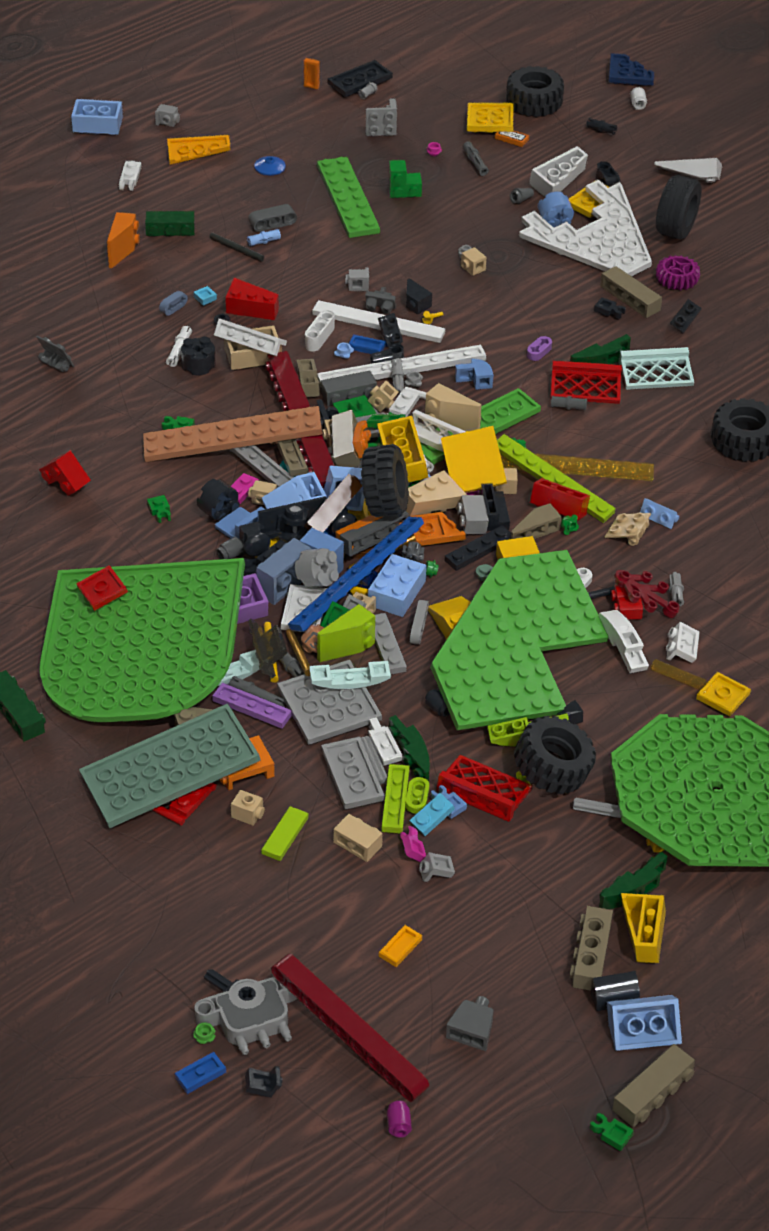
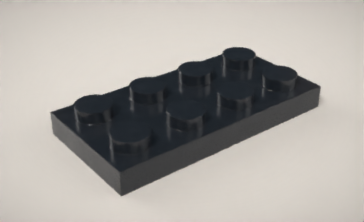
(358, 78)

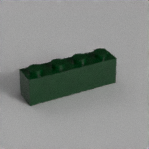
(18, 709)

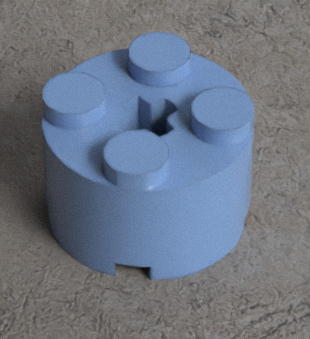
(556, 209)

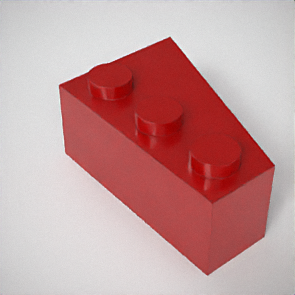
(251, 301)

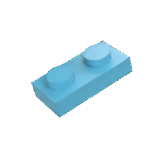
(432, 814)

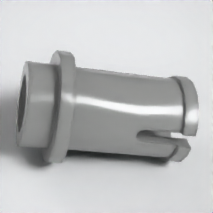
(369, 89)

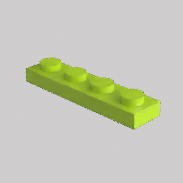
(395, 798)

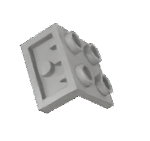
(382, 120)

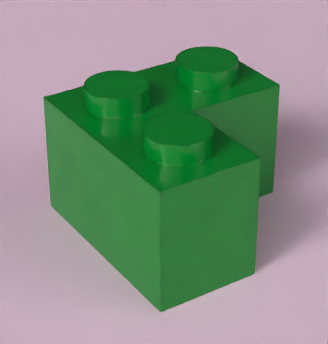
(403, 183)

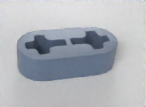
(173, 303)

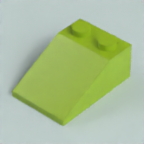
(347, 635)

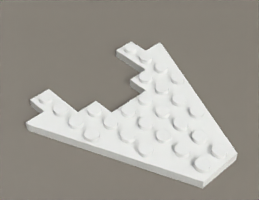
(603, 243)

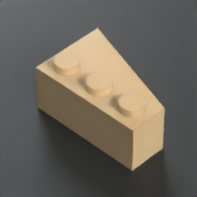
(434, 494)

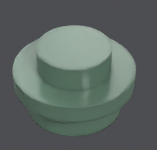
(483, 571)

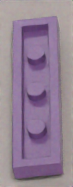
(252, 705)

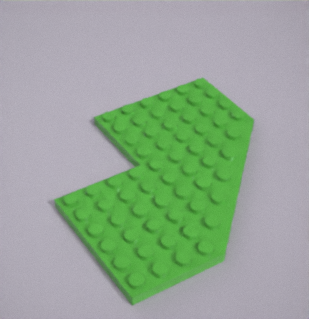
(494, 658)

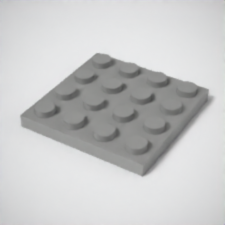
(327, 711)

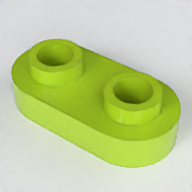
(417, 794)

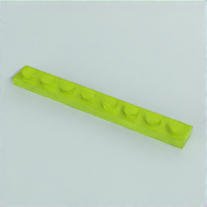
(541, 469)

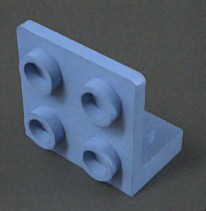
(231, 523)

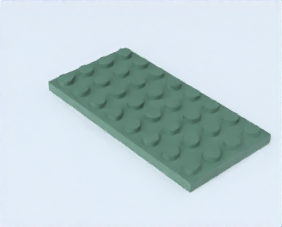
(169, 765)

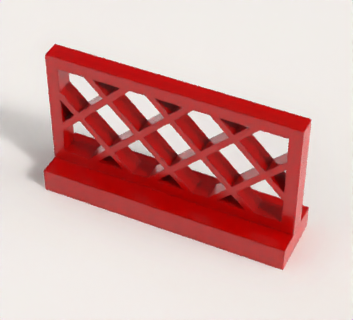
(587, 372)
(480, 794)

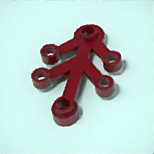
(645, 591)

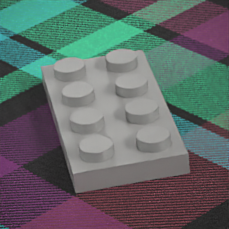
(352, 772)

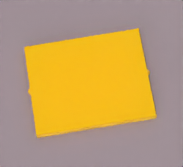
(474, 459)

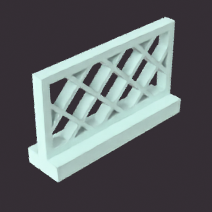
(654, 358)

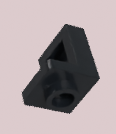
(263, 1082)

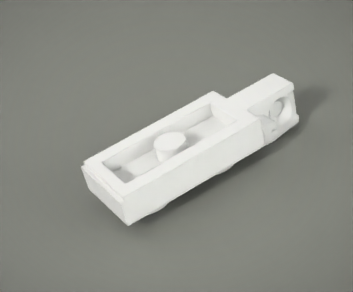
(384, 743)

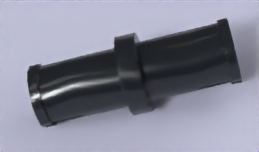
(601, 126)

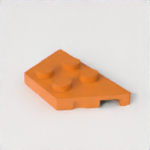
(437, 529)

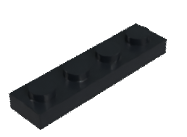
(477, 548)

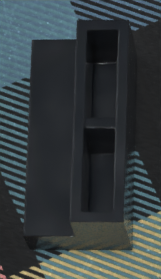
(495, 507)

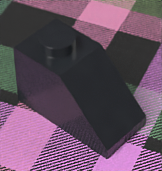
(417, 297)

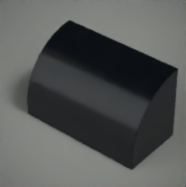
(614, 988)

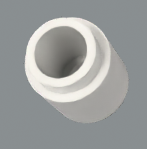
(638, 98)

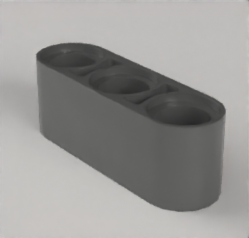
(272, 217)

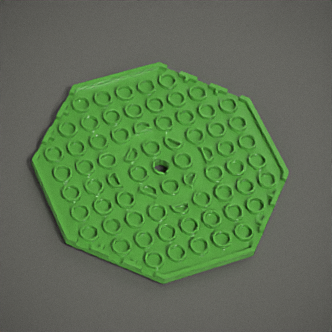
(668, 782)

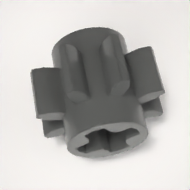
(413, 551)

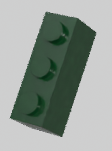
(170, 223)

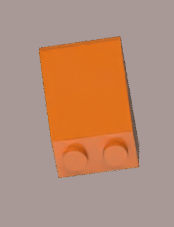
(122, 237)

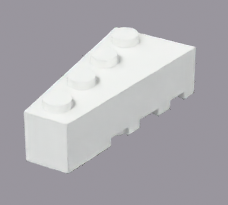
(558, 171)

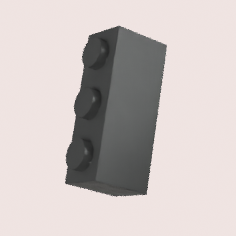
(347, 387)

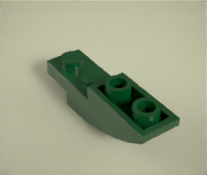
(605, 354)
(413, 745)
(642, 882)

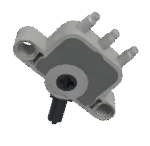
(246, 1009)

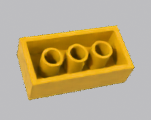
(404, 435)

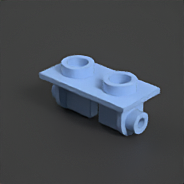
(659, 513)

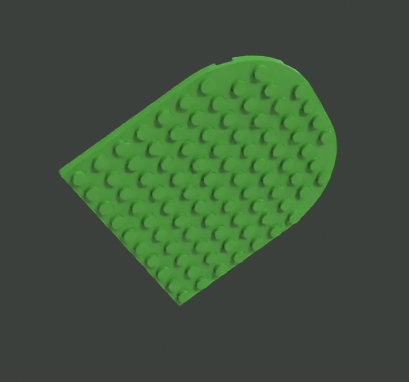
(147, 649)

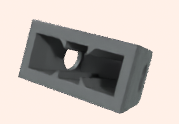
(471, 1023)

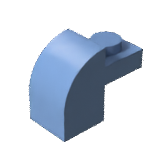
(476, 371)

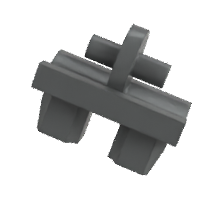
(382, 299)

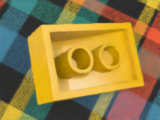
(448, 613)

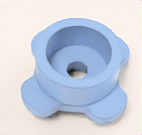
(343, 350)

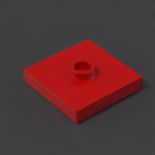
(102, 587)

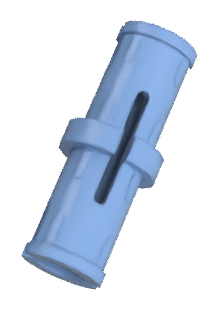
(263, 237)

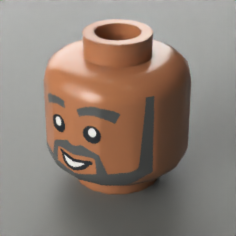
(309, 638)

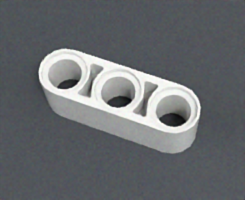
(319, 330)

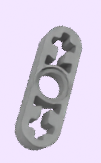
(419, 622)

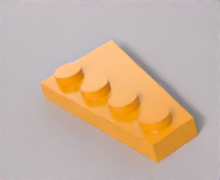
(195, 147)

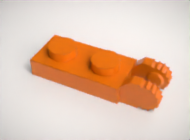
(361, 438)

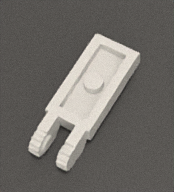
(130, 175)

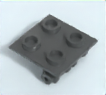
(54, 355)

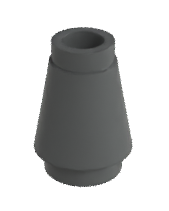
(521, 194)

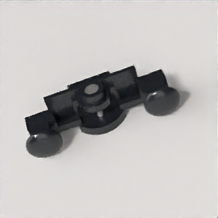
(285, 524)

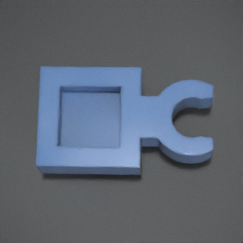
(458, 803)

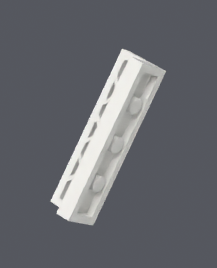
(248, 337)
(428, 434)

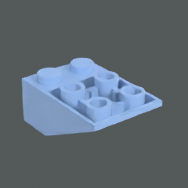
(295, 490)

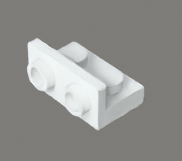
(682, 642)

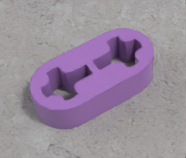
(539, 348)

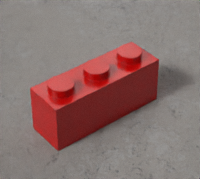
(563, 499)

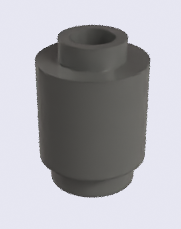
(230, 548)

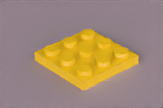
(490, 117)

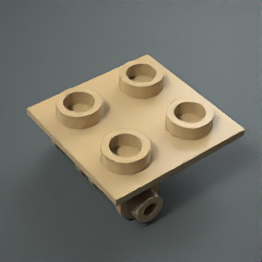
(629, 526)

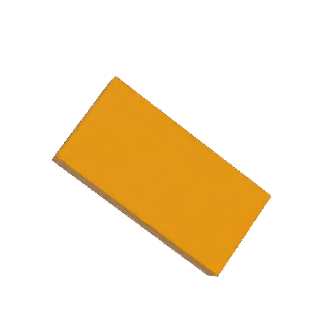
(400, 946)

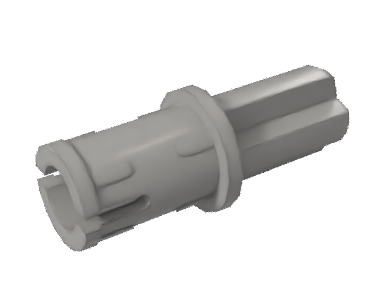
(398, 374)
(676, 588)

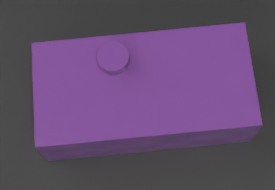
(253, 600)

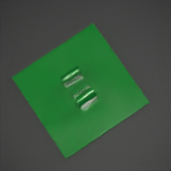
(358, 405)

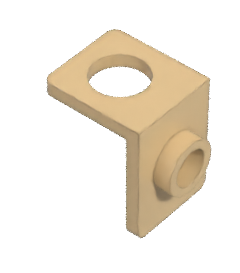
(326, 432)

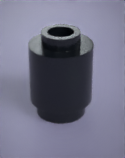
(436, 702)

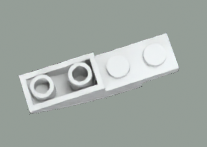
(626, 638)

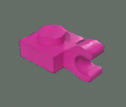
(412, 846)

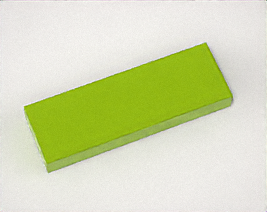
(285, 833)

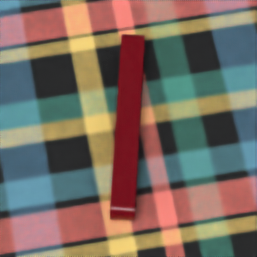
(350, 1027)

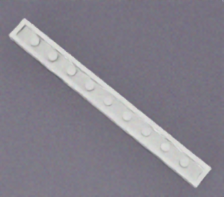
(416, 363)

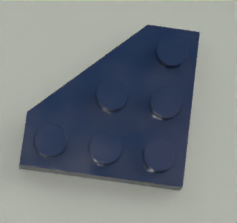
(626, 71)

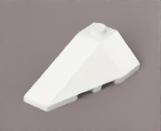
(703, 169)

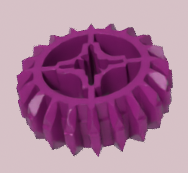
(677, 272)

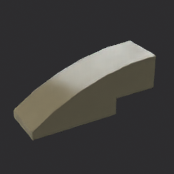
(308, 377)

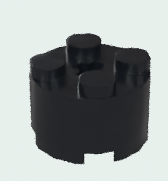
(198, 355)
(218, 499)

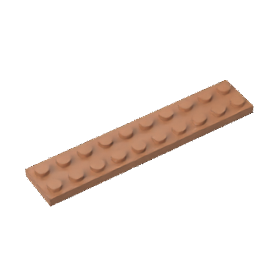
(232, 433)

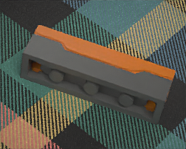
(368, 532)

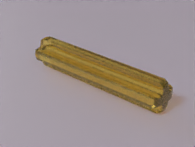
(678, 674)

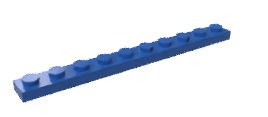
(355, 574)

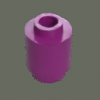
(399, 1119)

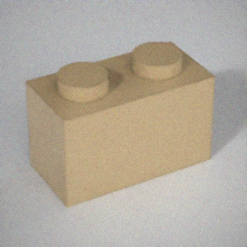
(358, 837)

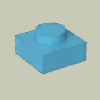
(205, 295)

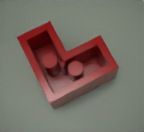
(66, 471)

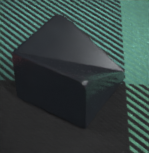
(574, 712)

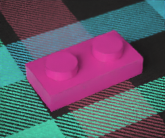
(242, 486)

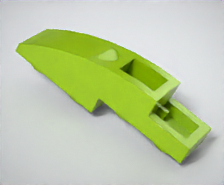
(510, 732)

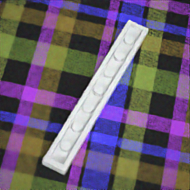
(370, 319)

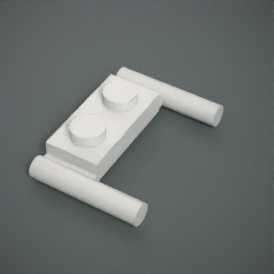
(406, 401)

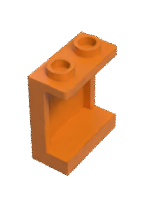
(266, 765)

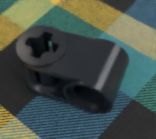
(606, 174)

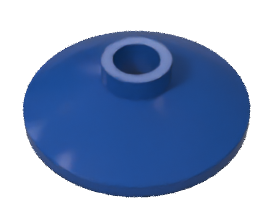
(269, 165)

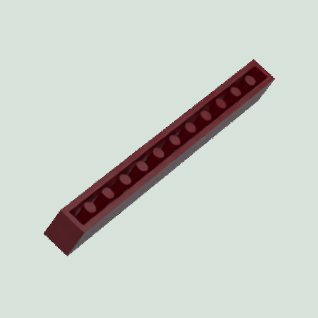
(293, 397)

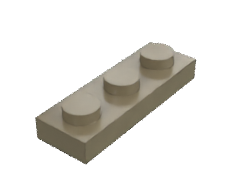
(292, 457)

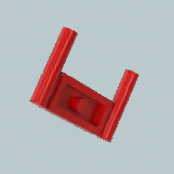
(185, 805)

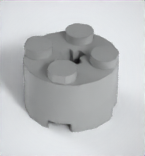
(317, 567)

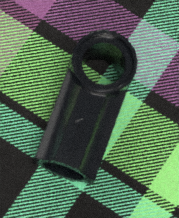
(393, 352)

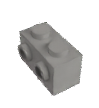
(473, 514)

